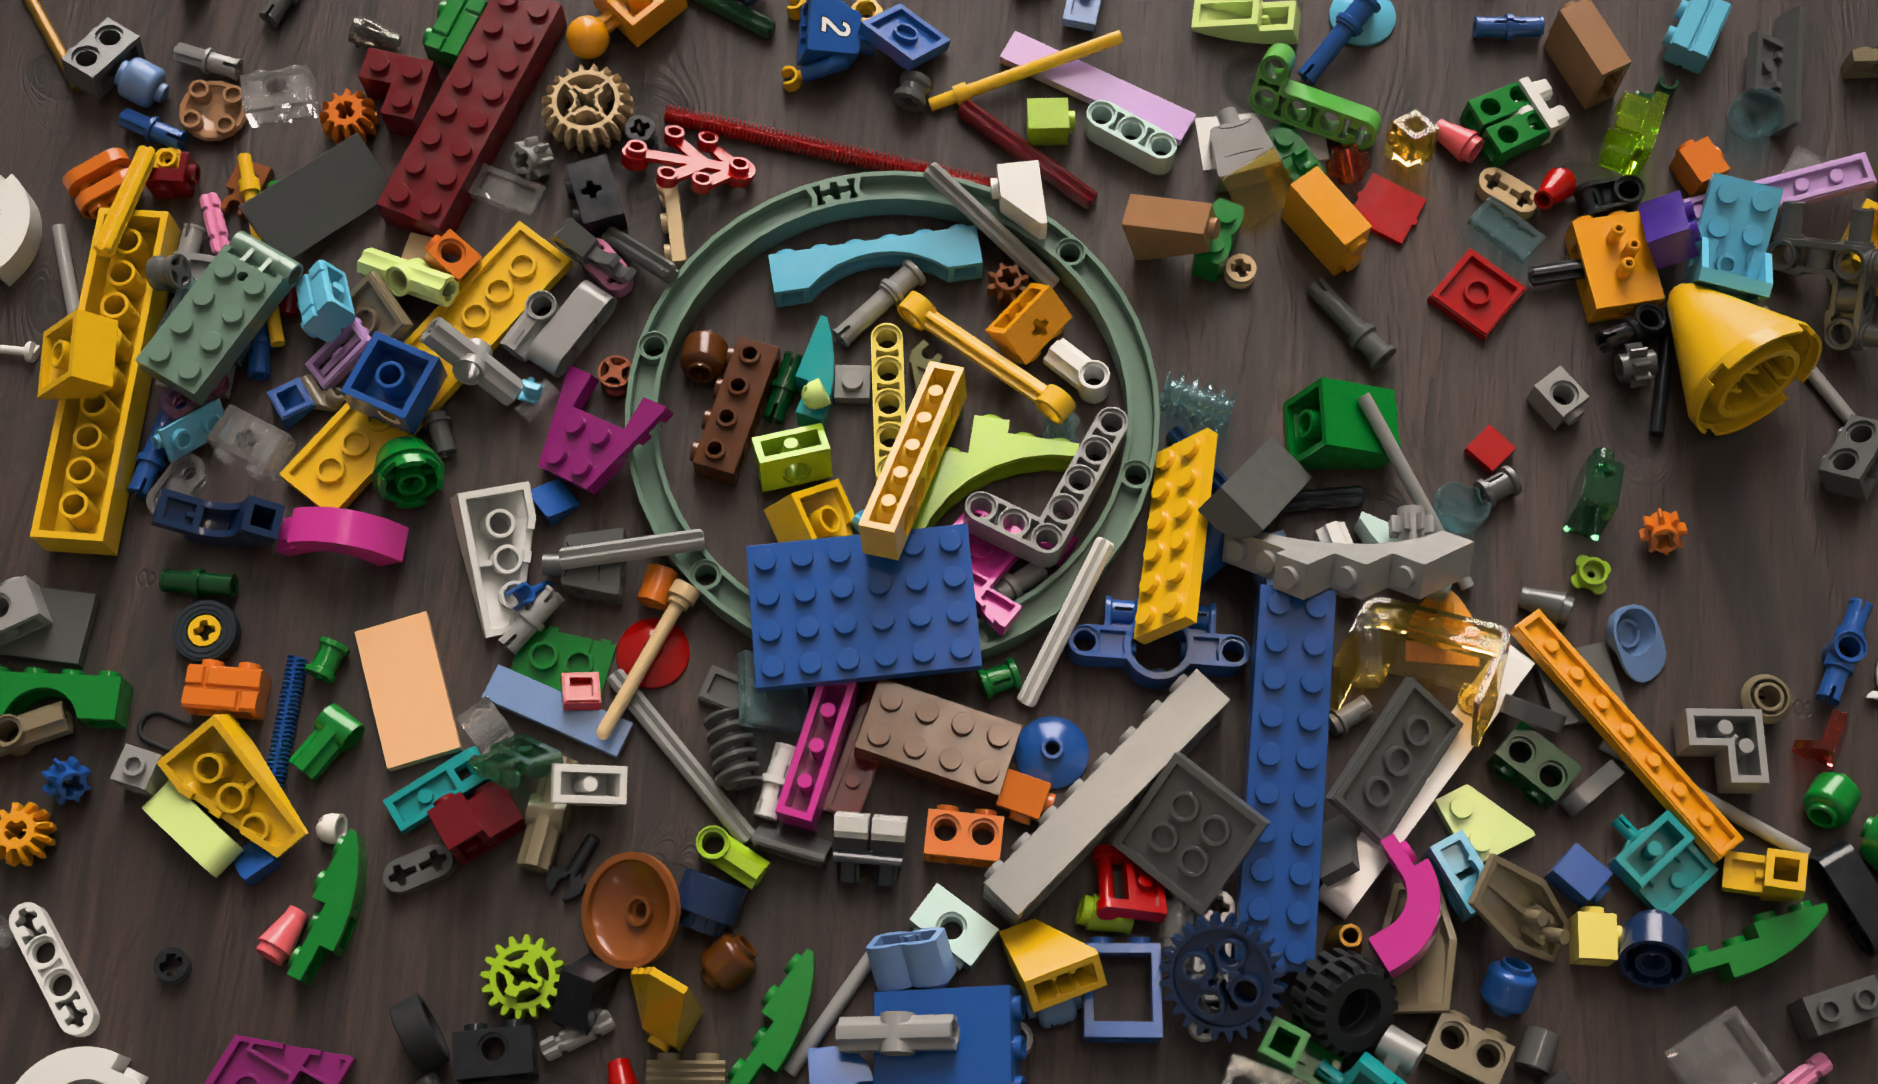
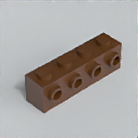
(736, 411)

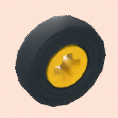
(192, 621)

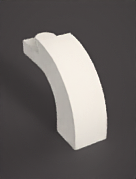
(18, 229)
(83, 1066)

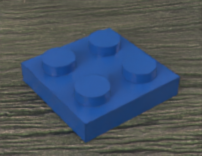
(904, 36)

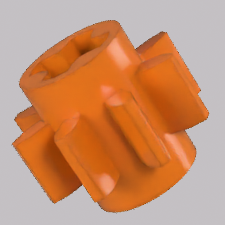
(1663, 531)

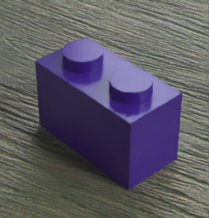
(1670, 229)

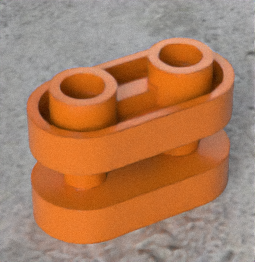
(97, 181)

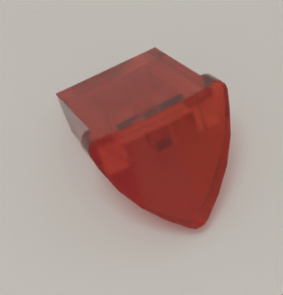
(1827, 750)

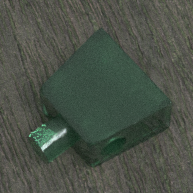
(1598, 483)

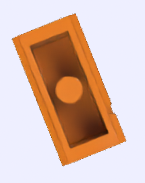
(226, 690)

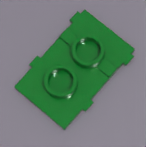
(556, 652)

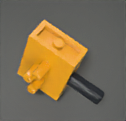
(1609, 266)

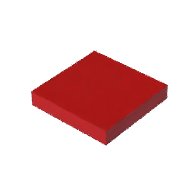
(1476, 294)

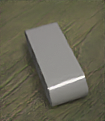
(571, 328)

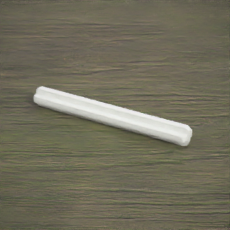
(1065, 622)

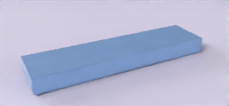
(544, 707)

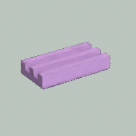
(343, 357)

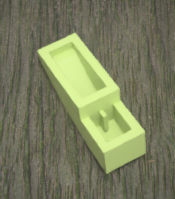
(1248, 20)

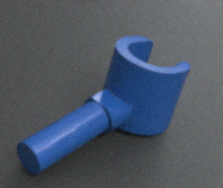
(526, 594)

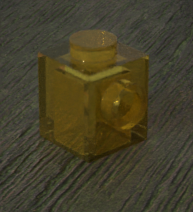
(1411, 140)

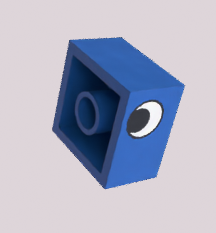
(394, 382)

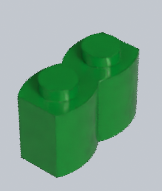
(1212, 264)

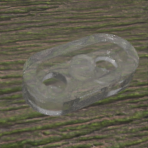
(175, 479)

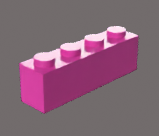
(817, 755)

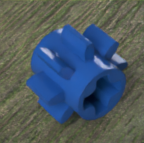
(66, 780)

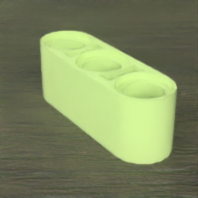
(192, 829)

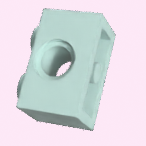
(944, 907)

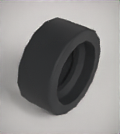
(419, 1033)

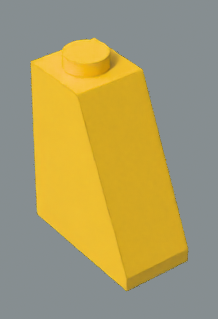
(1050, 964)

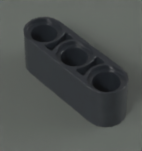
(1850, 891)

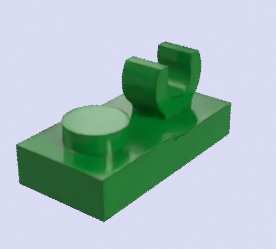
(1293, 150)

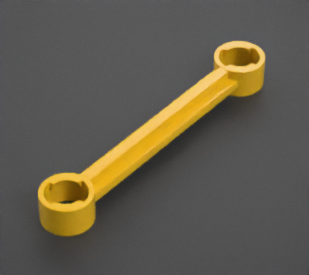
(1050, 399)

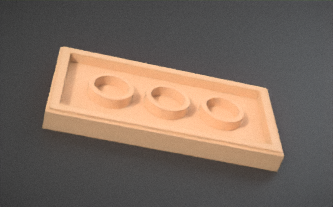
(408, 691)

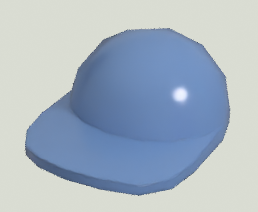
(1636, 641)

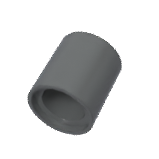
(1537, 1050)

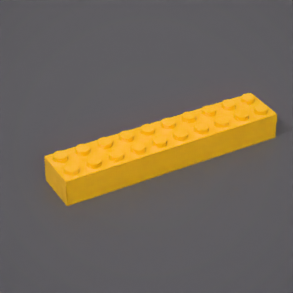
(99, 438)

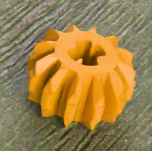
(37, 829)

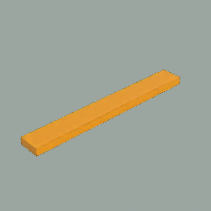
(1626, 735)

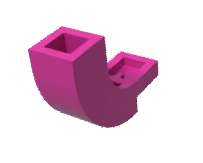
(342, 532)
(1413, 932)

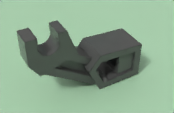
(584, 249)

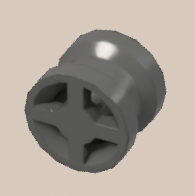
(912, 91)
(168, 272)

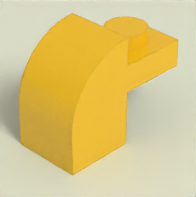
(1773, 877)

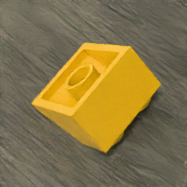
(78, 357)

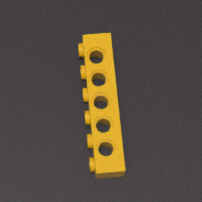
(913, 461)

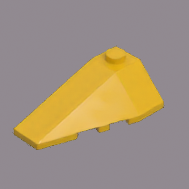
(232, 780)
(665, 1008)

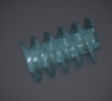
(1197, 400)

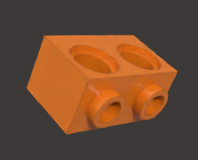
(962, 848)

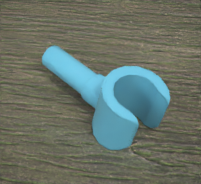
(531, 391)

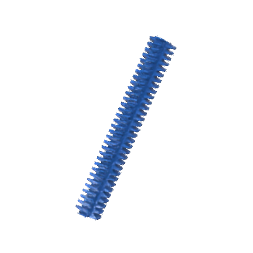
(285, 716)

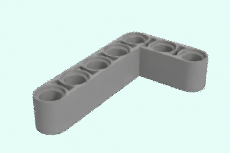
(1064, 499)

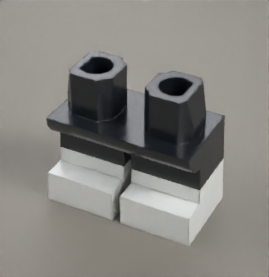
(852, 847)

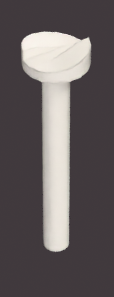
(30, 351)

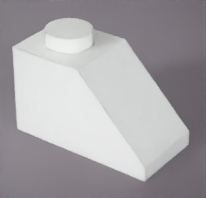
(1021, 195)
(589, 785)

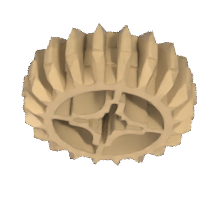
(586, 121)

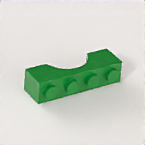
(97, 699)

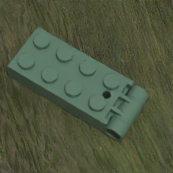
(219, 316)

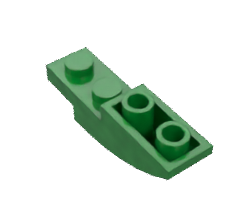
(342, 895)
(1760, 944)
(788, 1011)

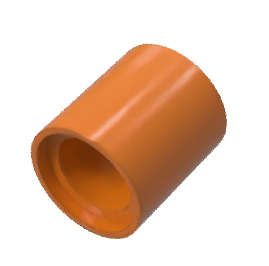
(655, 586)

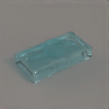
(1506, 229)

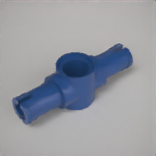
(1836, 665)

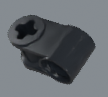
(1603, 196)

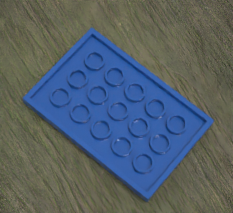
(853, 617)

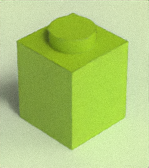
(1049, 121)

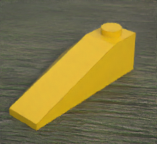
(812, 513)

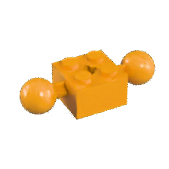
(636, 19)

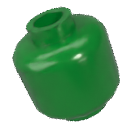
(1831, 800)

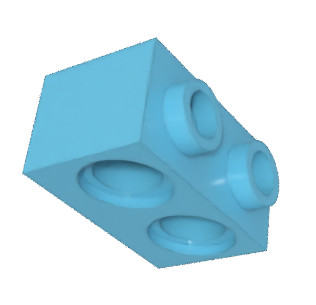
(1457, 871)

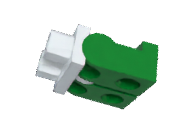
(1514, 119)

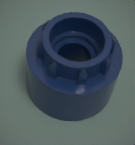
(709, 902)
(1654, 950)

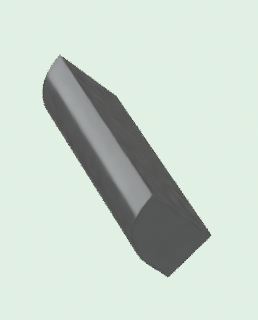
(1256, 492)

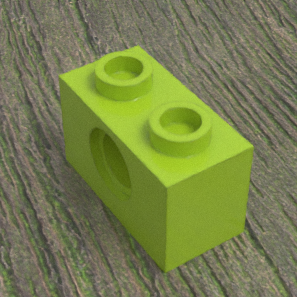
(792, 457)

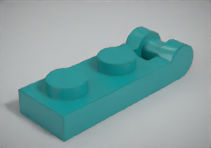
(410, 803)

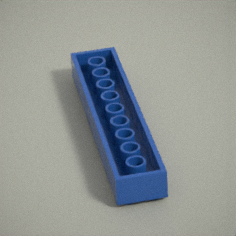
(1287, 769)

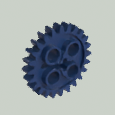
(1190, 987)

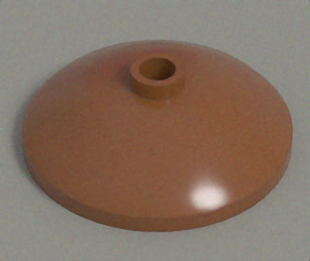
(616, 905)

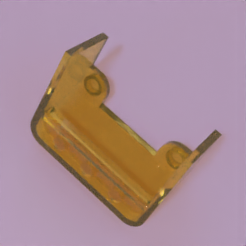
(1432, 649)

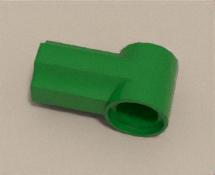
(333, 733)

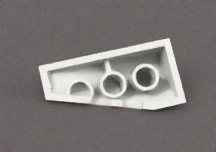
(496, 548)

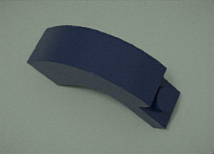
(230, 525)

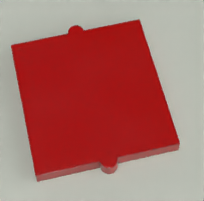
(1389, 208)

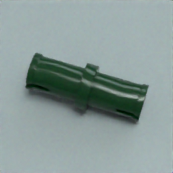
(782, 389)
(198, 583)

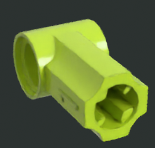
(734, 858)

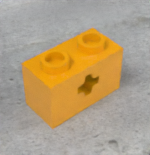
(1029, 323)

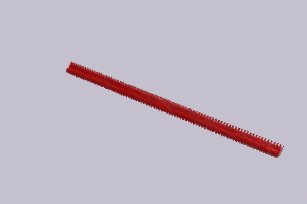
(803, 145)

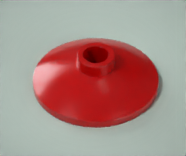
(668, 663)

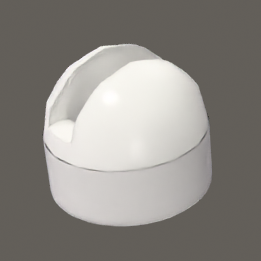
(331, 827)

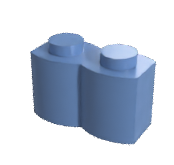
(911, 959)

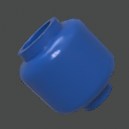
(1508, 986)

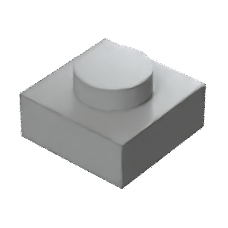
(852, 384)

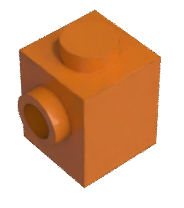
(1696, 163)
(1024, 797)

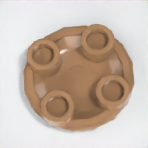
(212, 110)

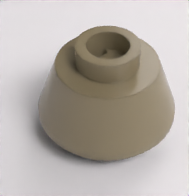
(1768, 694)

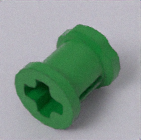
(327, 660)
(999, 678)

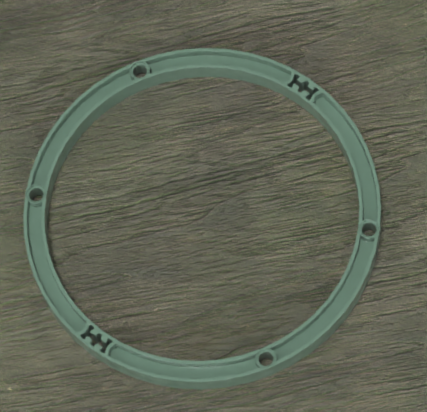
(893, 195)

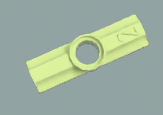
(409, 277)

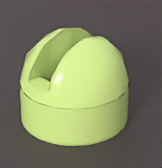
(815, 395)

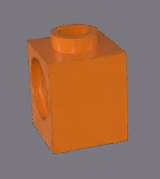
(452, 244)

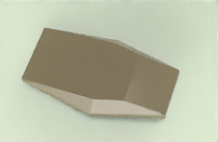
(1520, 909)
(1430, 981)

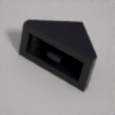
(583, 992)

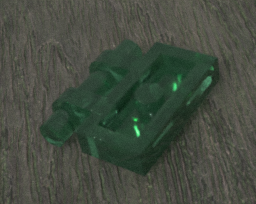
(514, 758)

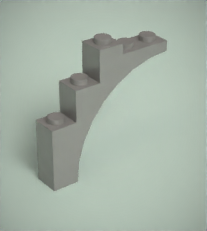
(1360, 570)

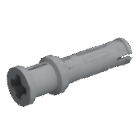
(890, 293)

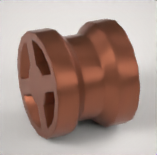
(614, 368)

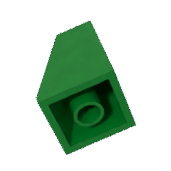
(1330, 429)

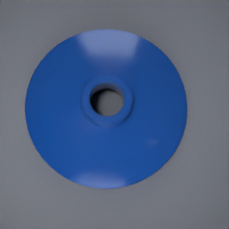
(1057, 769)

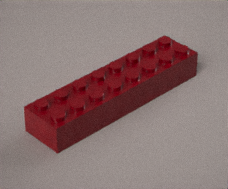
(472, 115)

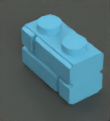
(1696, 33)
(324, 301)

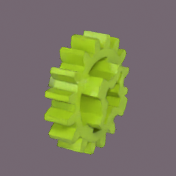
(516, 991)

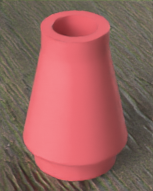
(1460, 141)
(282, 937)

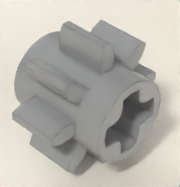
(532, 158)
(1410, 523)

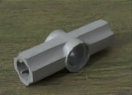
(472, 361)
(898, 1033)

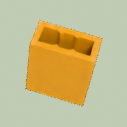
(1326, 221)

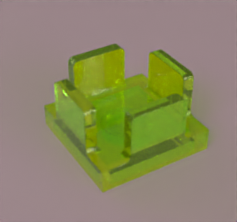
(1642, 120)

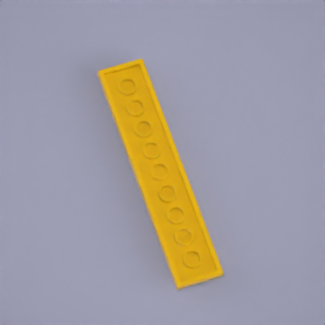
(490, 300)

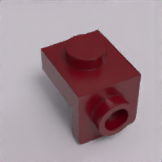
(174, 182)

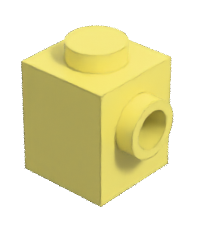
(1594, 937)

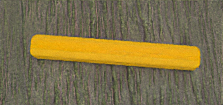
(125, 201)

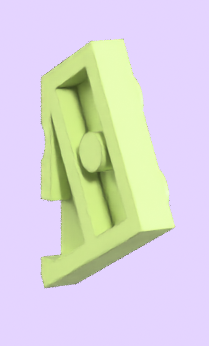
(1483, 822)

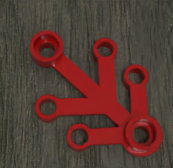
(727, 169)

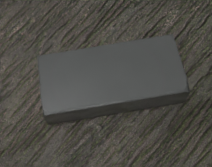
(791, 845)

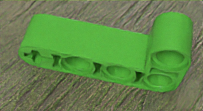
(1316, 102)

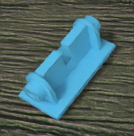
(189, 431)

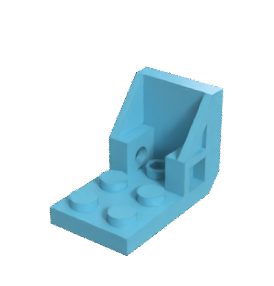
(1735, 236)

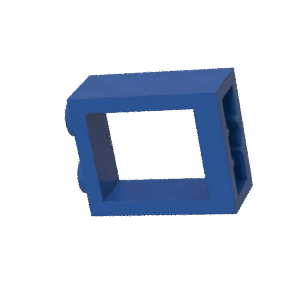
(1126, 1031)

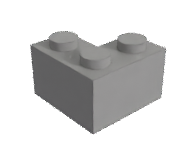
(1733, 740)

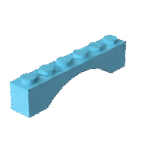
(945, 253)

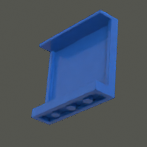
(988, 1044)

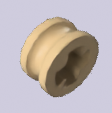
(1247, 264)

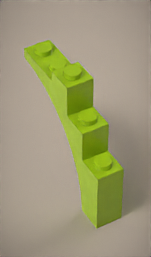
(990, 457)

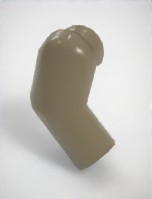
(323, 399)

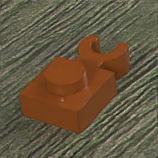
(261, 171)

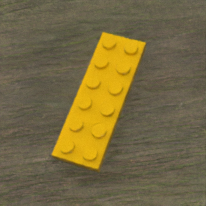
(1175, 537)

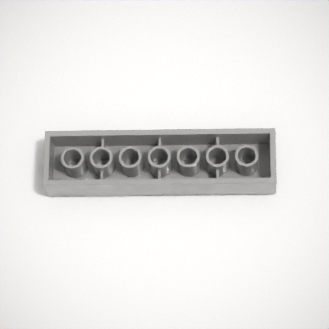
(1104, 799)

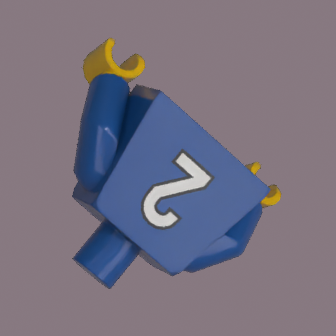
(825, 40)

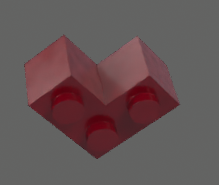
(404, 84)
(476, 824)

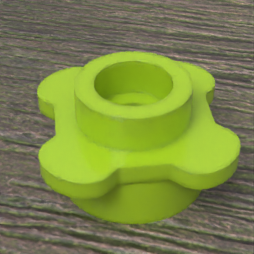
(1598, 567)

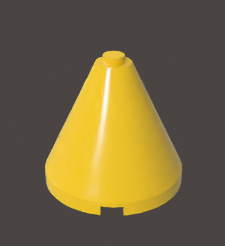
(1735, 357)

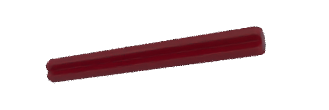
(1024, 151)

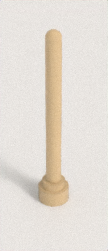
(681, 598)

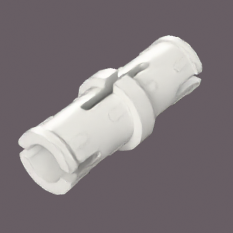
(774, 781)

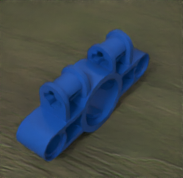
(1199, 646)

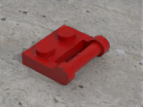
(1143, 894)

